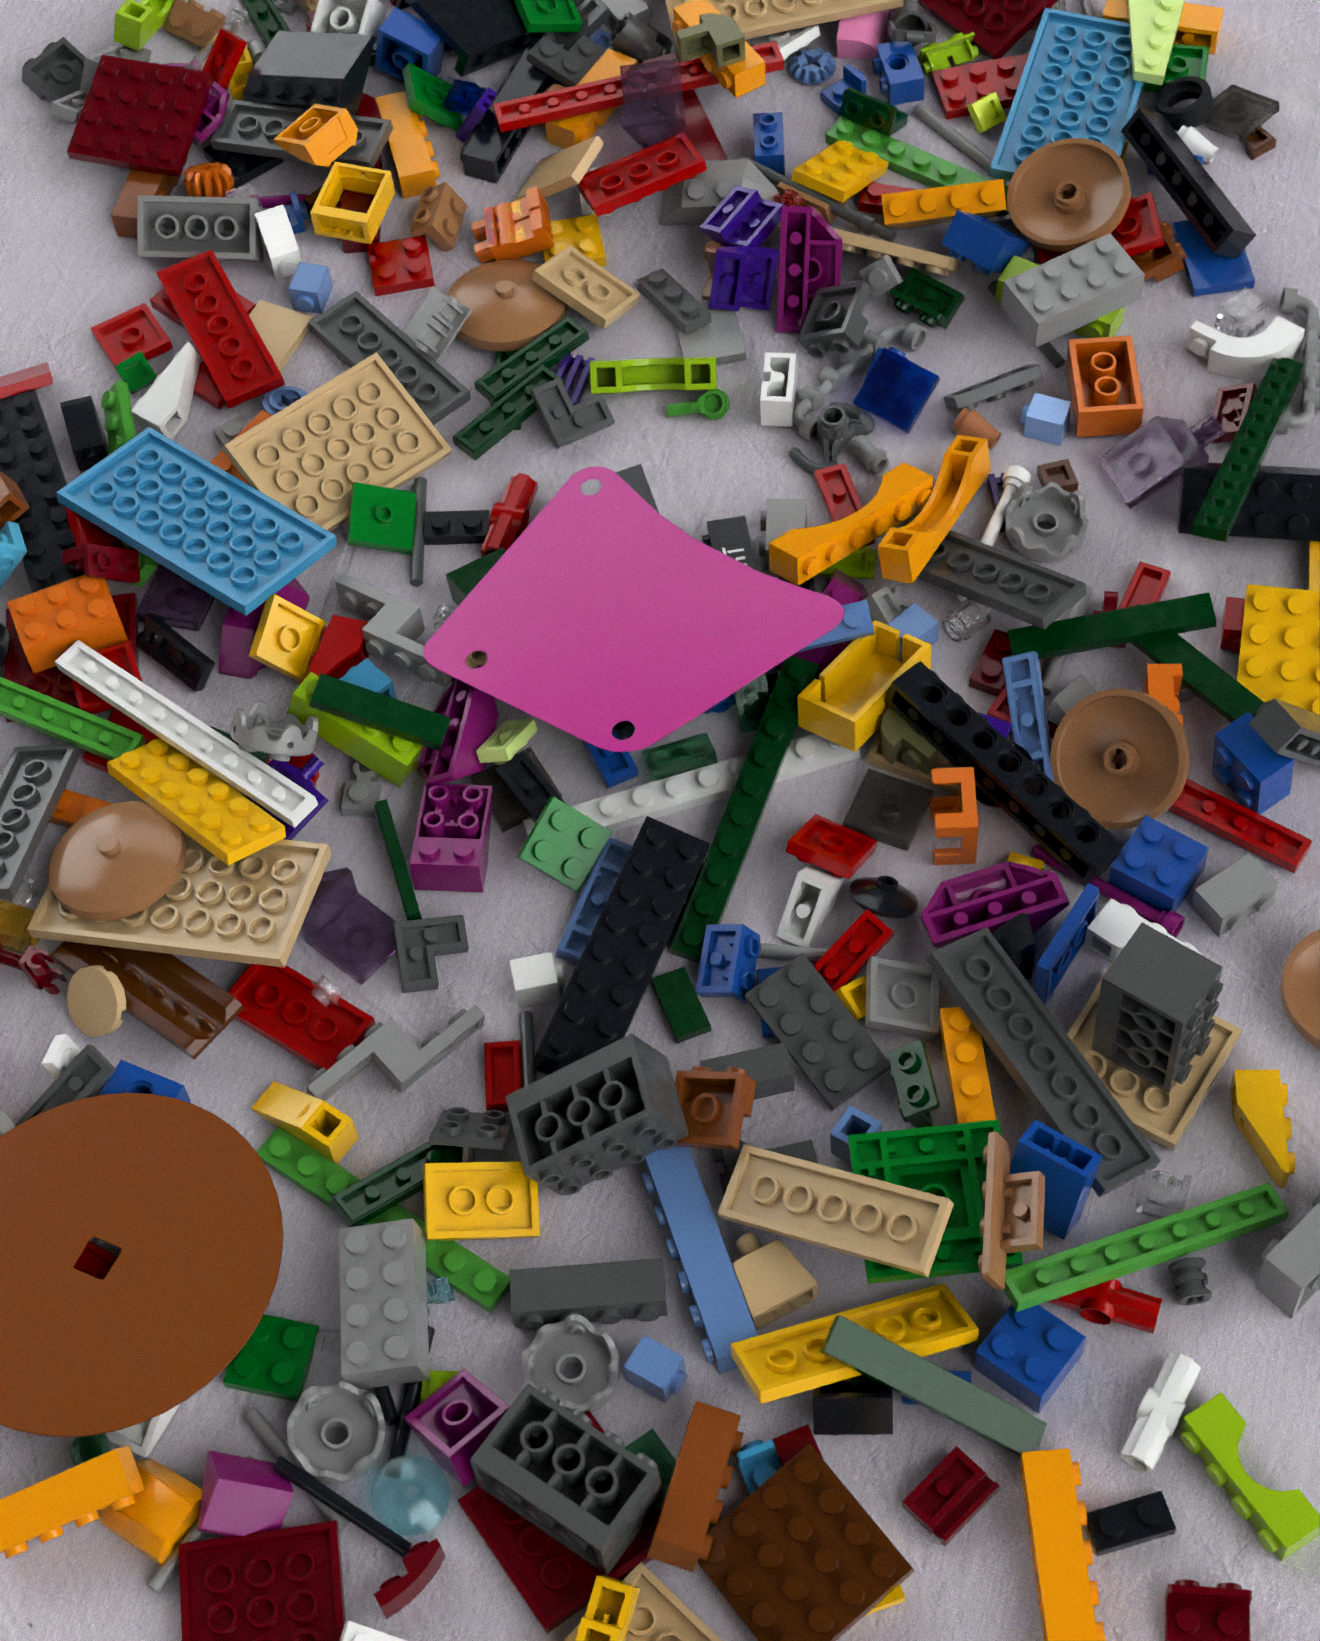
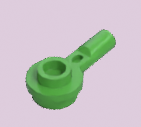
(712, 404)

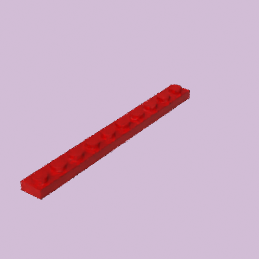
(605, 94)
(1218, 815)

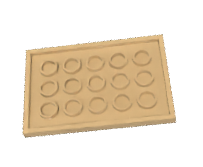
(339, 434)

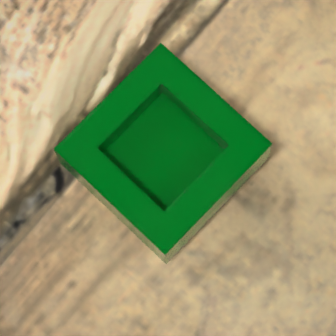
(136, 372)

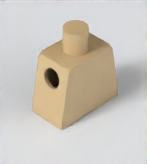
(771, 1280)

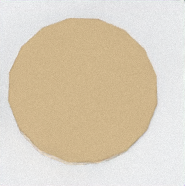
(96, 1000)

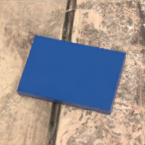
(1210, 271)
(1066, 943)

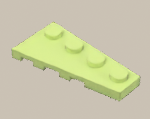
(1152, 36)

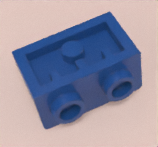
(728, 961)

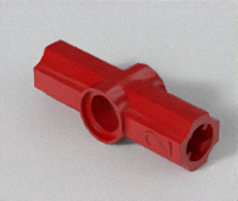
(510, 515)
(1114, 1303)

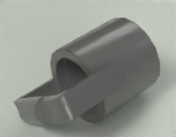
(910, 24)
(637, 38)

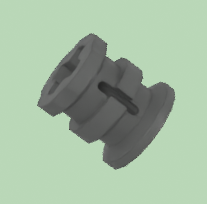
(1190, 1280)

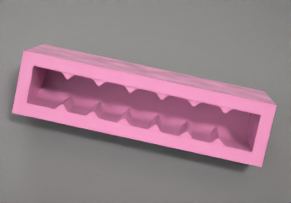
(861, 34)

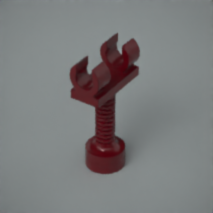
(35, 967)

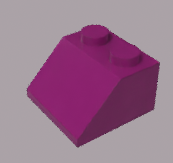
(457, 1423)

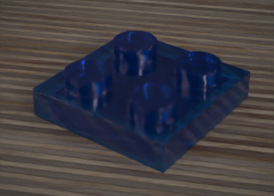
(896, 390)

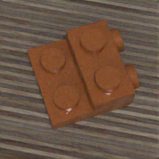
(1163, 260)
(714, 1106)

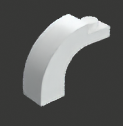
(1245, 355)

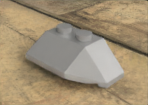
(697, 198)

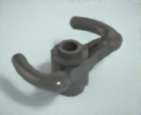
(834, 433)

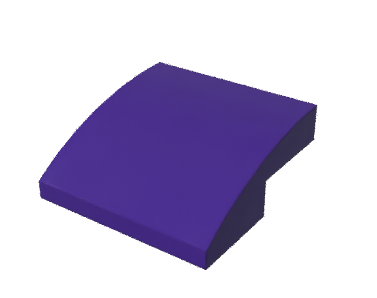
(742, 218)
(743, 277)

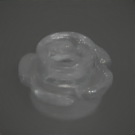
(326, 991)

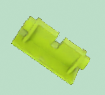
(957, 48)
(856, 565)

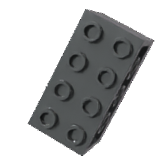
(1157, 1008)
(597, 1116)
(568, 1477)

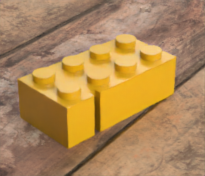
(852, 689)

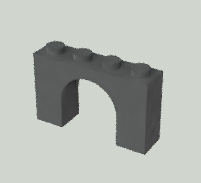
(773, 1075)

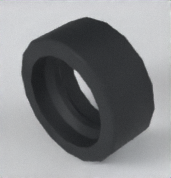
(1184, 89)

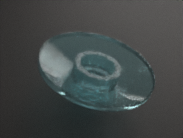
(406, 1515)

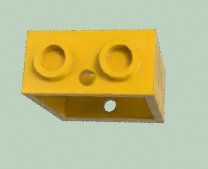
(346, 223)

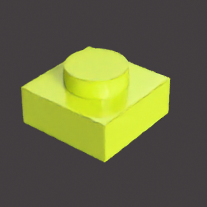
(986, 112)

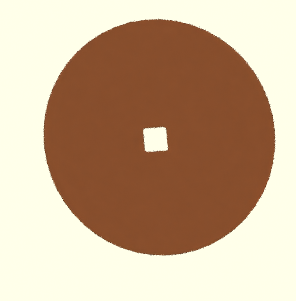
(191, 1274)

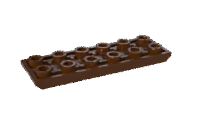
(160, 992)

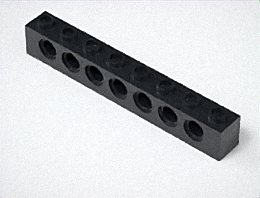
(1004, 773)

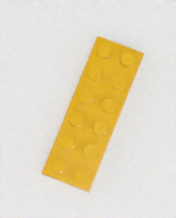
(196, 801)
(791, 1359)

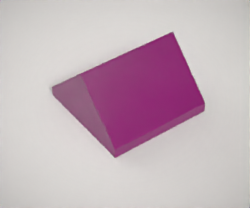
(242, 1496)

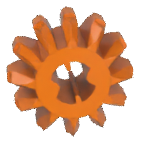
(208, 180)

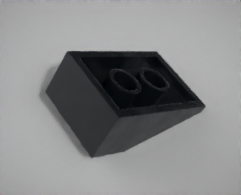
(853, 1408)

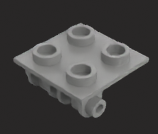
(437, 323)

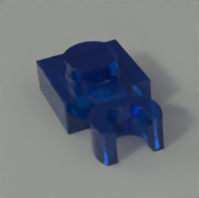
(463, 96)

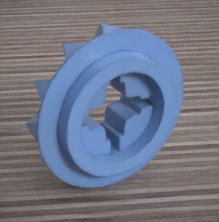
(810, 73)
(287, 395)

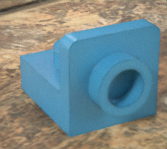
(757, 1463)

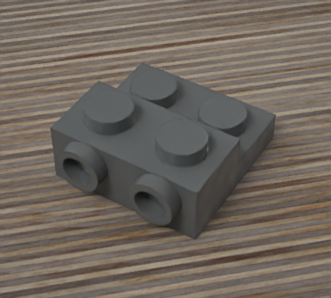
(55, 71)
(835, 319)

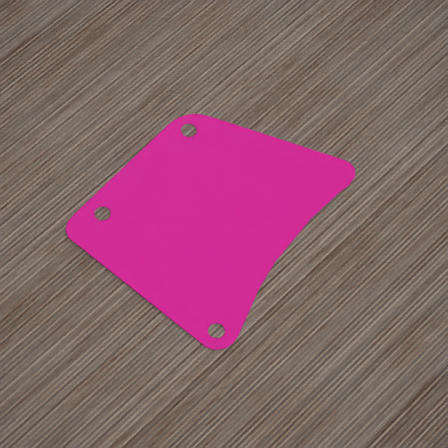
(621, 619)

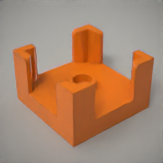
(955, 815)

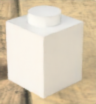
(536, 979)

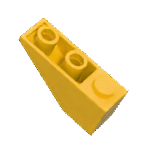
(1259, 1115)
(308, 1120)

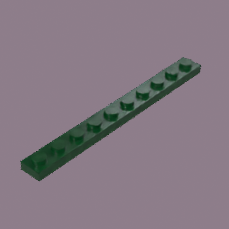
(1248, 450)
(744, 809)

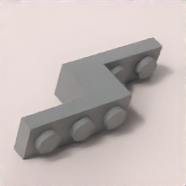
(70, 106)
(392, 627)
(395, 1054)

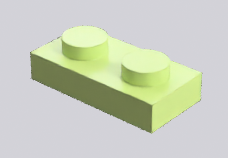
(506, 741)

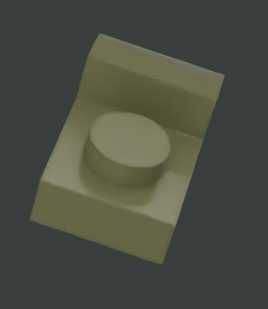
(713, 35)
(902, 740)

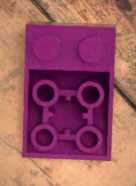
(452, 838)

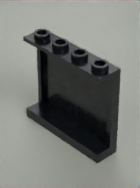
(475, 29)

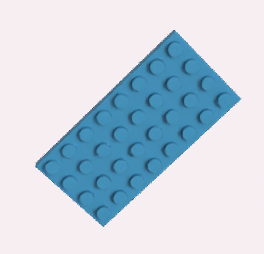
(1070, 87)
(197, 520)

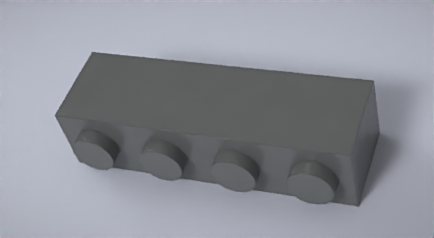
(1289, 730)
(594, 1290)

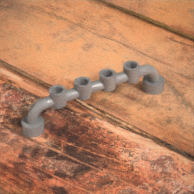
(1311, 355)
(831, 379)

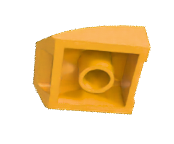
(319, 135)
(160, 1513)

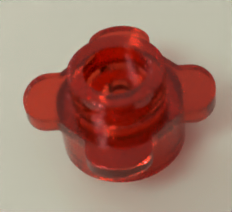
(789, 198)

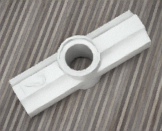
(1160, 1412)

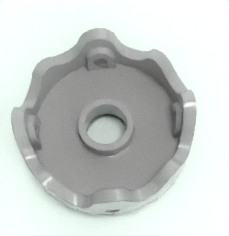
(1047, 504)
(277, 738)
(576, 1342)
(329, 1407)

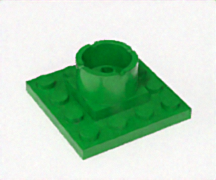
(938, 1162)

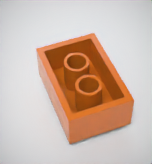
(1104, 386)
(61, 615)

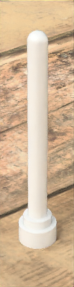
(1012, 480)

